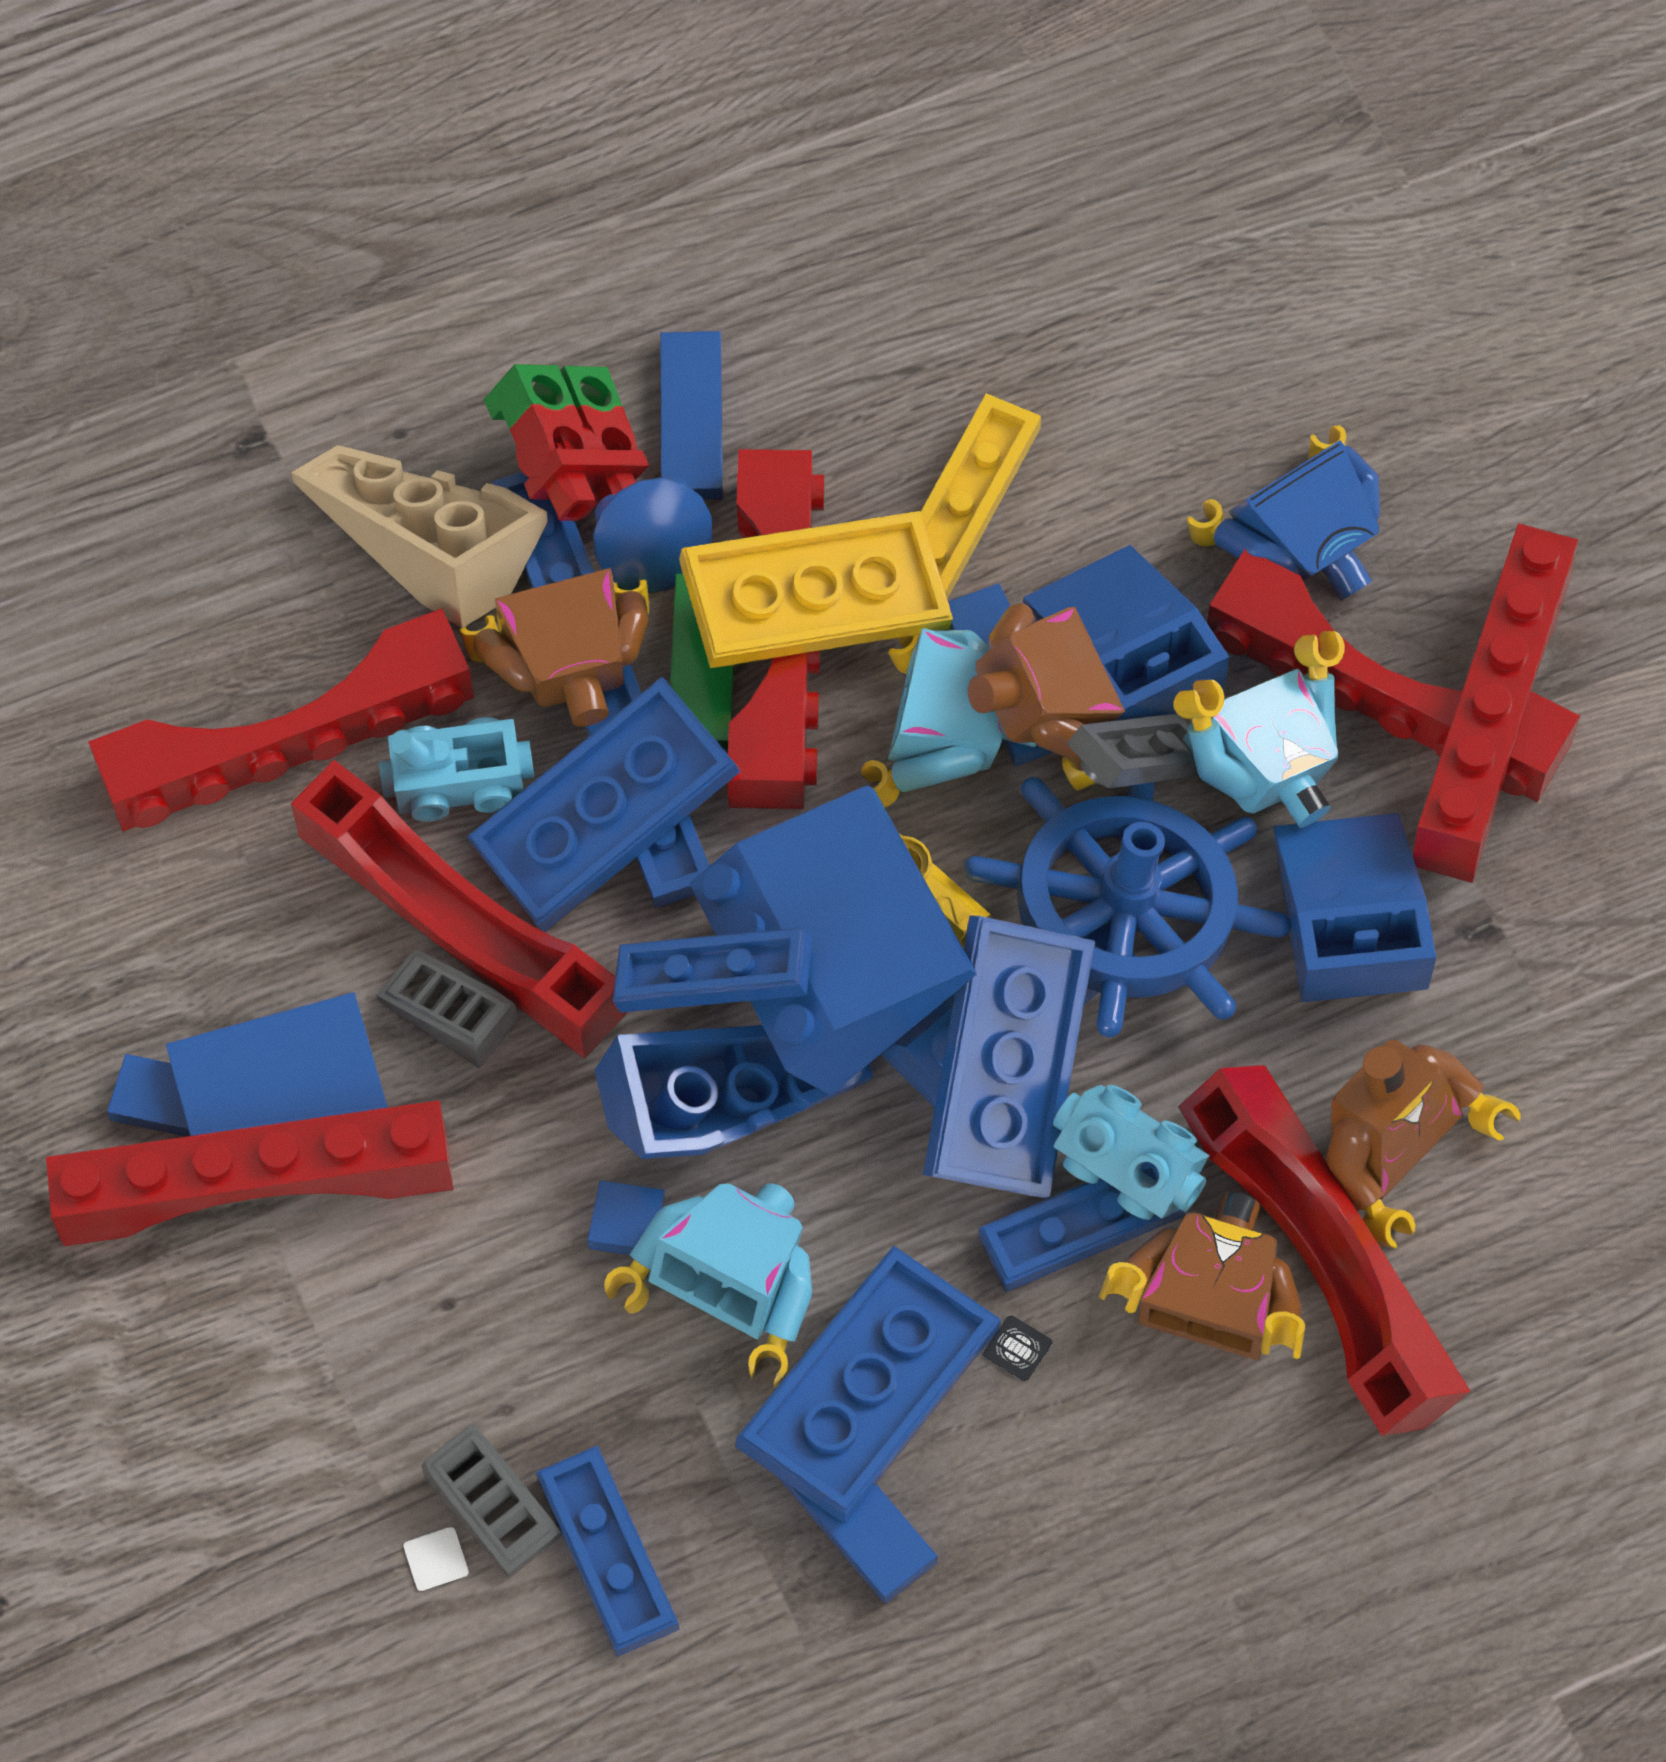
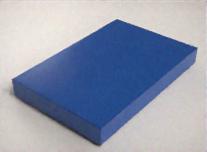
(278, 1069)

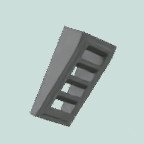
(473, 1045)
(454, 1456)

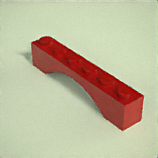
(1267, 610)
(1493, 703)
(770, 732)
(167, 767)
(379, 851)
(142, 1184)
(1386, 1341)

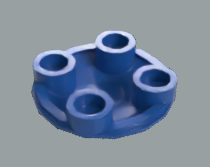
(645, 530)

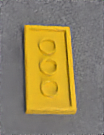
(815, 589)

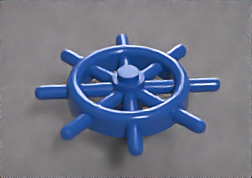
(1130, 895)

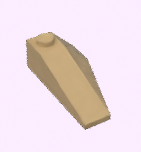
(433, 536)

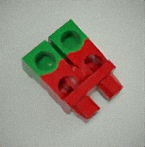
(566, 435)

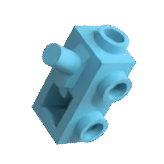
(455, 768)
(1112, 1138)

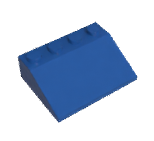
(874, 925)

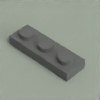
(1134, 750)

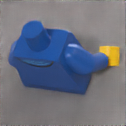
(1305, 517)

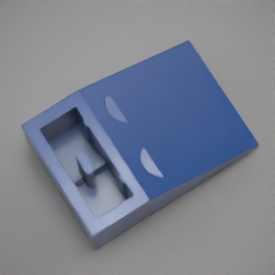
(1141, 629)
(1354, 908)

